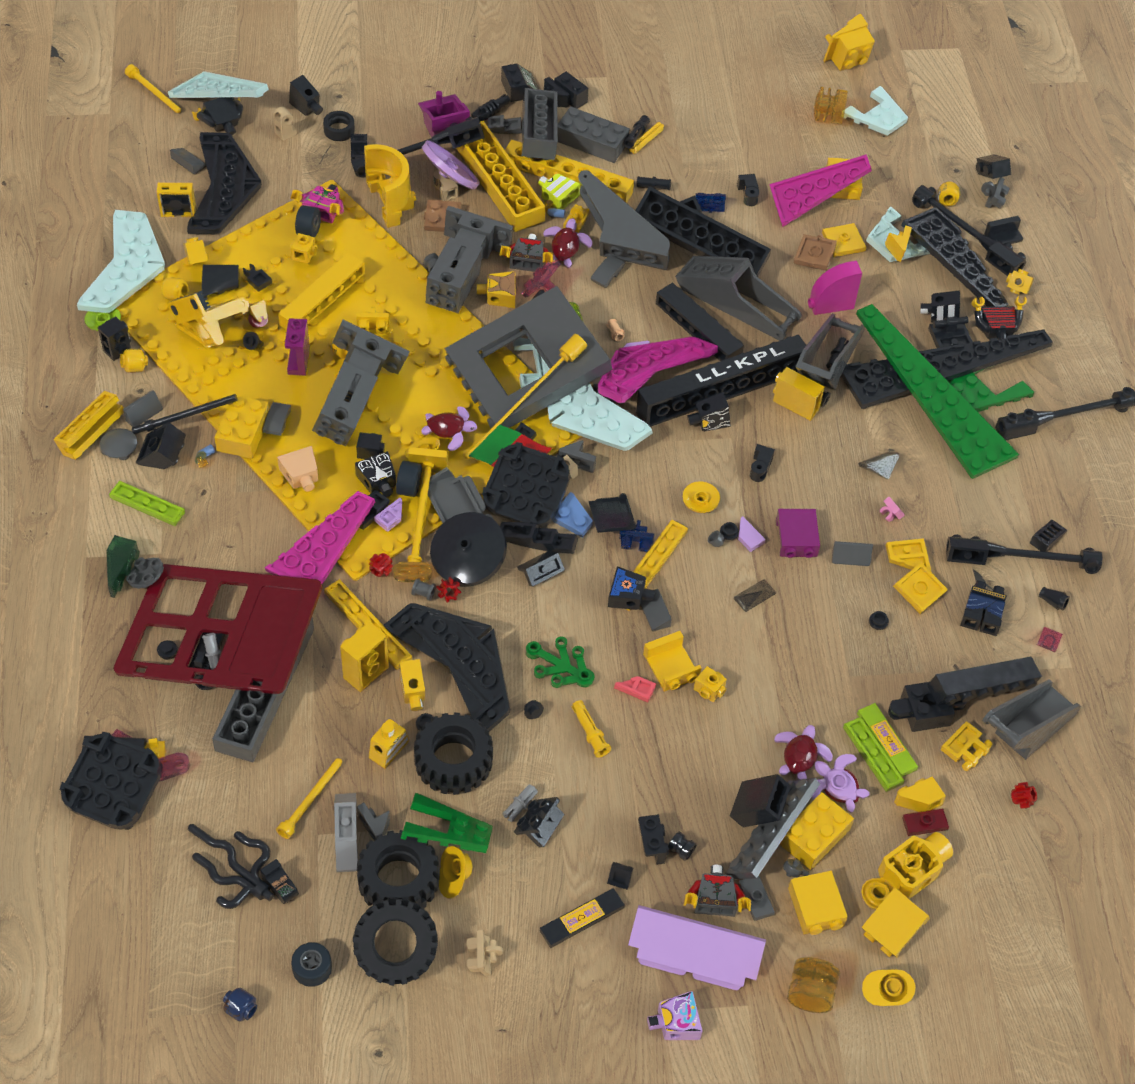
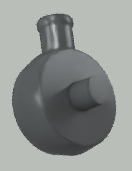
(794, 868)

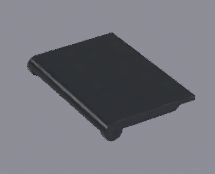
(612, 514)

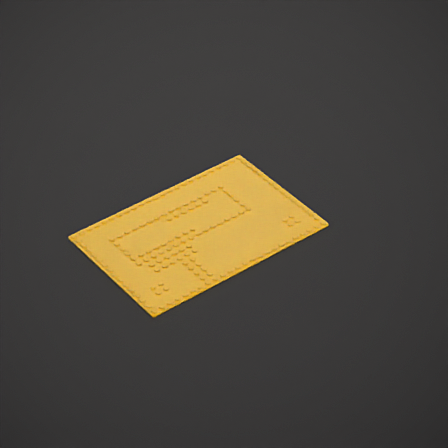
(397, 404)

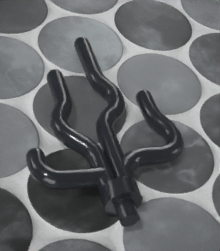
(250, 879)

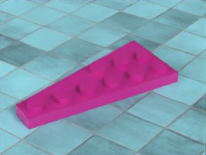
(323, 545)

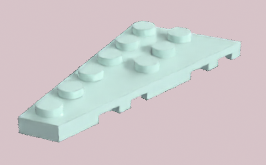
(217, 85)

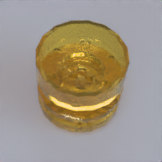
(830, 105)
(813, 985)

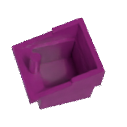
(442, 112)

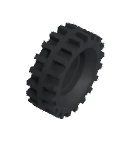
(395, 910)

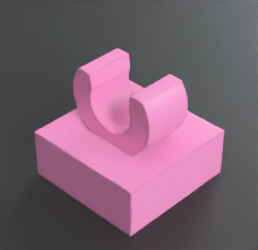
(892, 508)

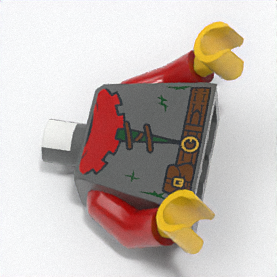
(527, 254)
(716, 894)

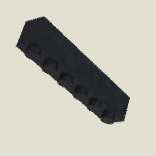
(697, 321)
(984, 681)

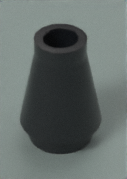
(1055, 598)

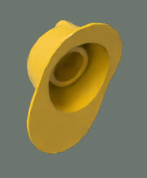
(454, 871)
(888, 987)

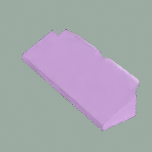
(695, 947)

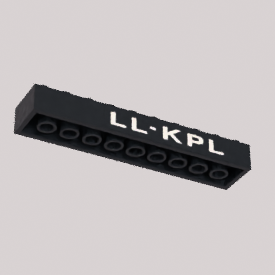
(731, 376)

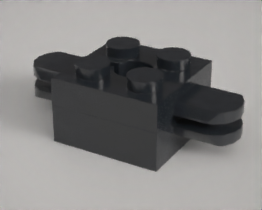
(922, 713)

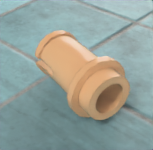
(616, 332)

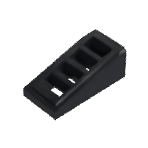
(1042, 544)

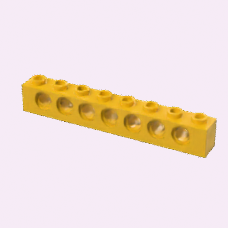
(569, 168)

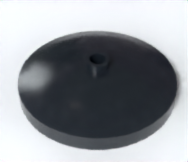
(468, 548)

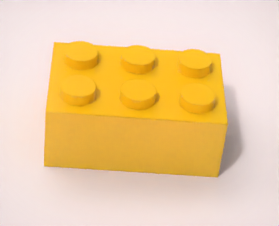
(242, 427)
(364, 656)
(817, 831)

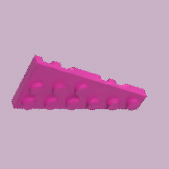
(805, 191)

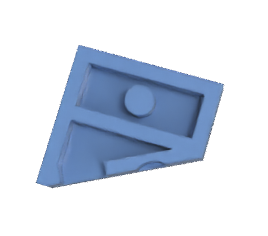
(573, 516)

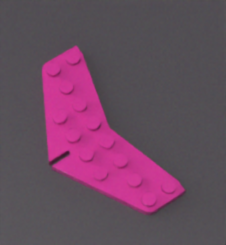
(638, 363)

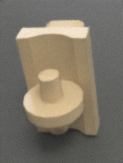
(486, 953)

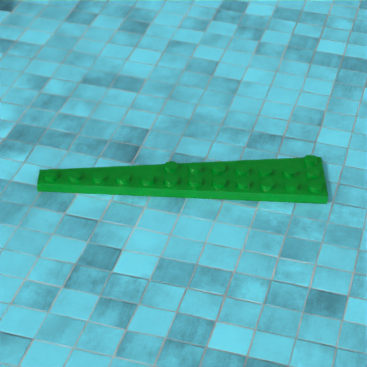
(959, 424)

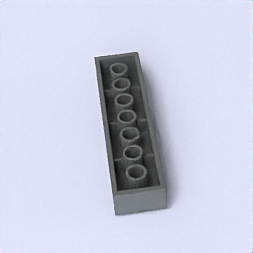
(250, 716)

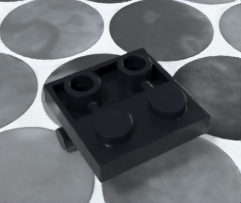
(950, 332)

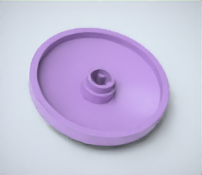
(450, 165)

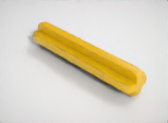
(647, 137)

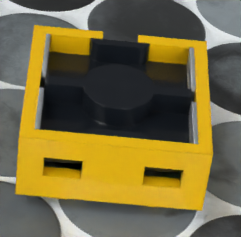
(176, 199)

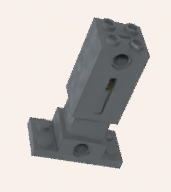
(460, 260)
(355, 380)

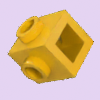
(303, 248)
(1026, 283)
(710, 684)

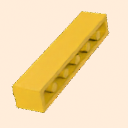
(324, 290)

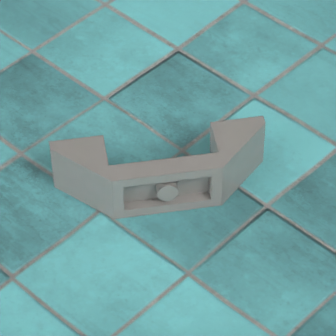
(345, 832)

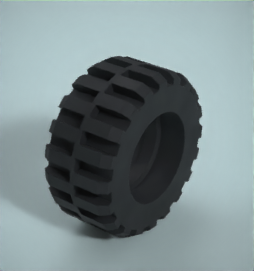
(453, 730)
(391, 849)

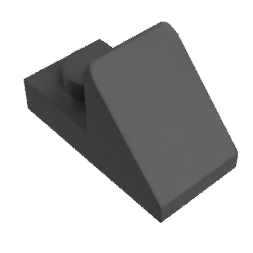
(584, 461)
(373, 824)

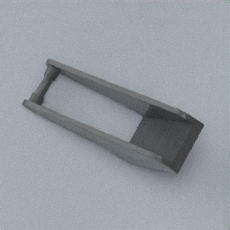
(623, 229)
(719, 284)
(821, 376)
(1031, 718)

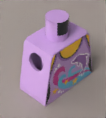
(677, 1018)

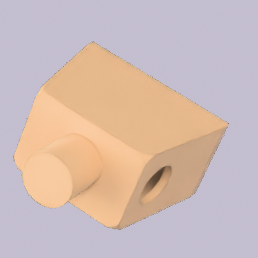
(299, 468)

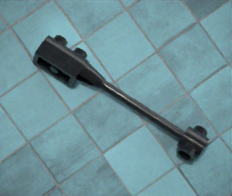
(456, 134)
(998, 254)
(1028, 421)
(977, 551)

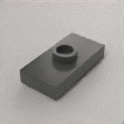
(760, 903)

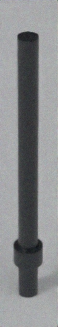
(151, 424)

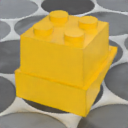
(850, 44)

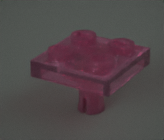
(541, 278)

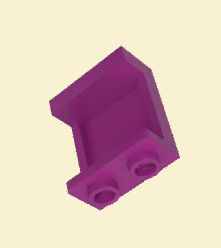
(298, 342)
(798, 532)

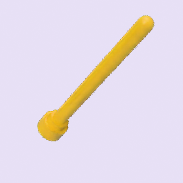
(133, 73)
(286, 828)

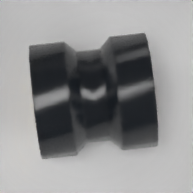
(682, 846)

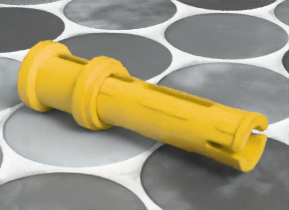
(594, 735)

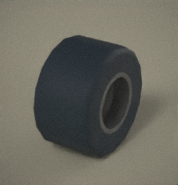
(308, 220)
(408, 478)
(307, 957)

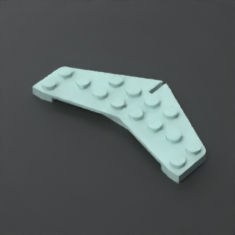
(133, 266)
(596, 418)

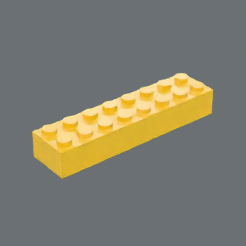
(503, 181)

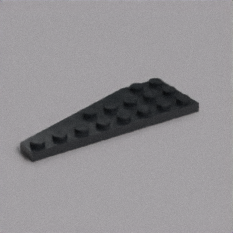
(946, 244)

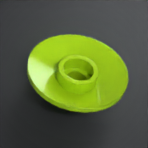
(95, 319)

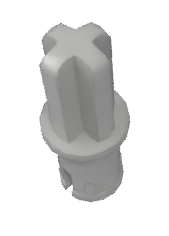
(212, 649)
(520, 802)

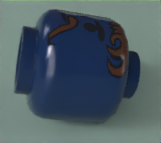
(239, 1004)

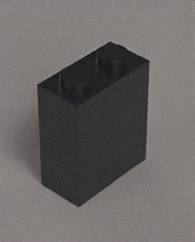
(760, 800)

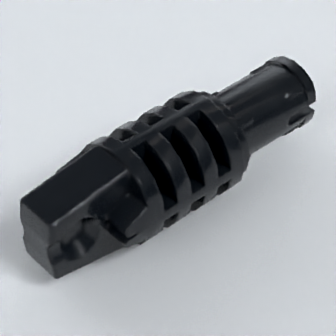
(490, 108)

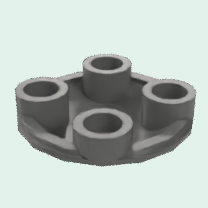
(118, 443)
(145, 572)

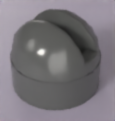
(716, 539)

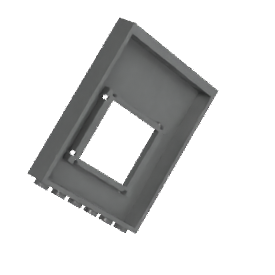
(549, 326)

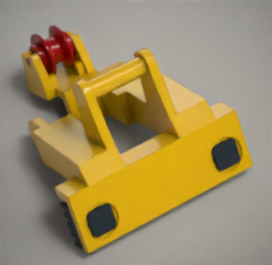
(203, 319)

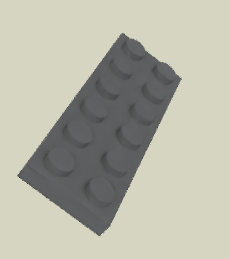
(768, 836)

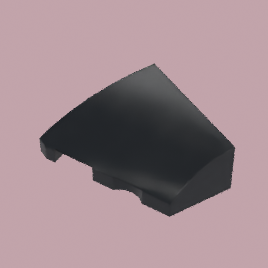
(219, 278)

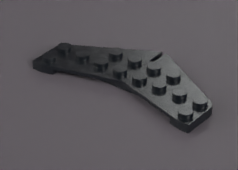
(230, 186)
(459, 646)

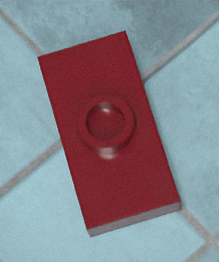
(925, 822)

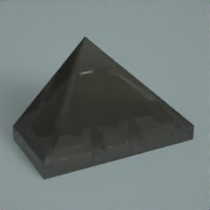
(881, 464)
(754, 595)

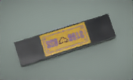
(582, 918)

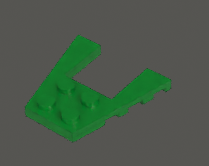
(982, 397)
(463, 829)

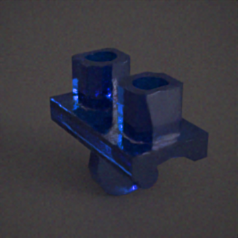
(711, 202)
(643, 537)

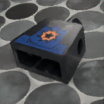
(628, 590)

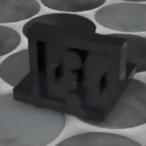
(540, 820)

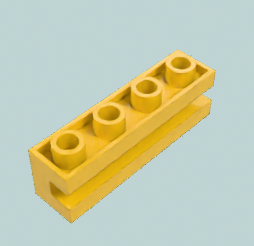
(89, 425)

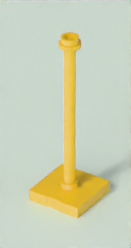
(434, 462)

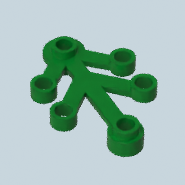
(561, 665)

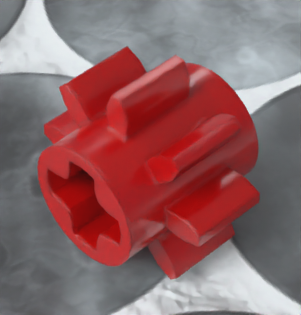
(380, 565)
(453, 586)
(1024, 795)

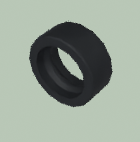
(338, 117)

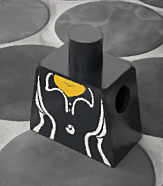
(711, 413)

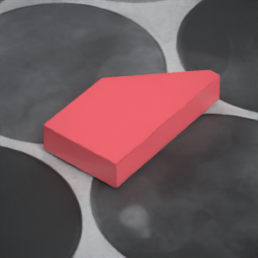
(637, 687)

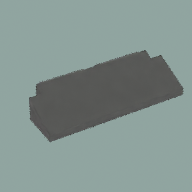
(454, 495)

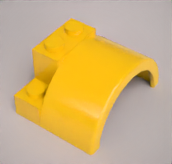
(396, 190)

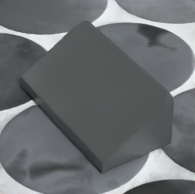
(187, 160)
(142, 409)
(852, 553)
(656, 612)

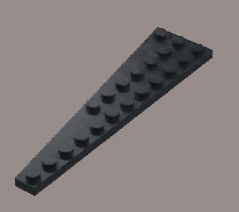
(879, 382)

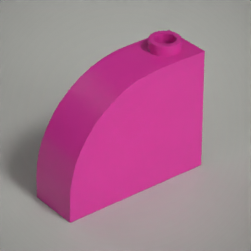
(836, 289)

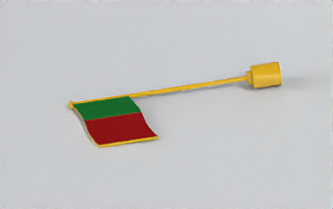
(499, 436)

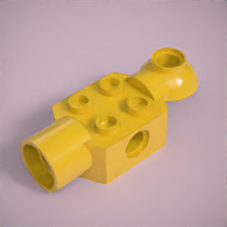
(908, 868)

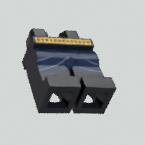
(987, 602)

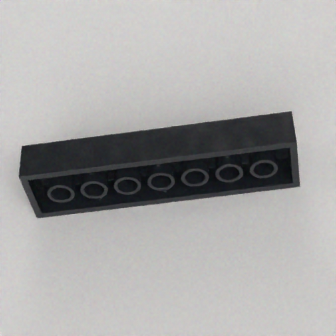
(699, 232)

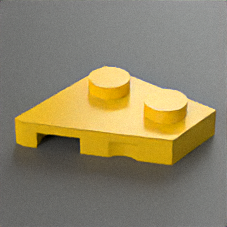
(908, 553)

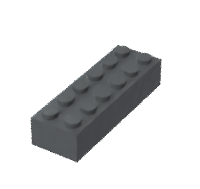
(539, 124)

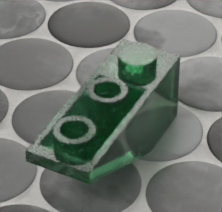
(120, 557)

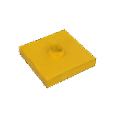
(848, 239)
(920, 588)

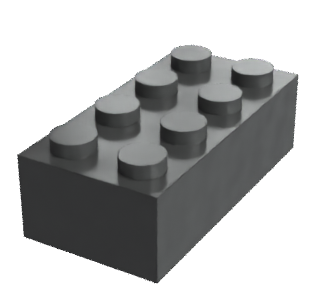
(592, 134)

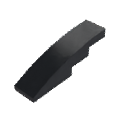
(538, 538)

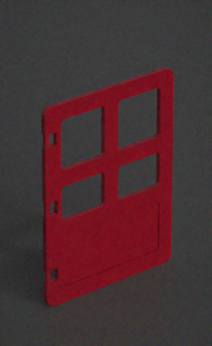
(260, 639)

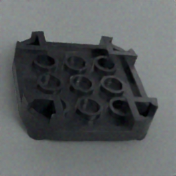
(526, 485)
(111, 781)

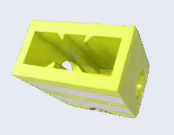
(559, 190)

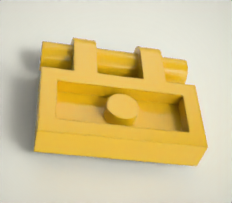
(961, 741)

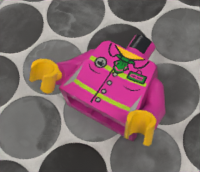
(324, 198)

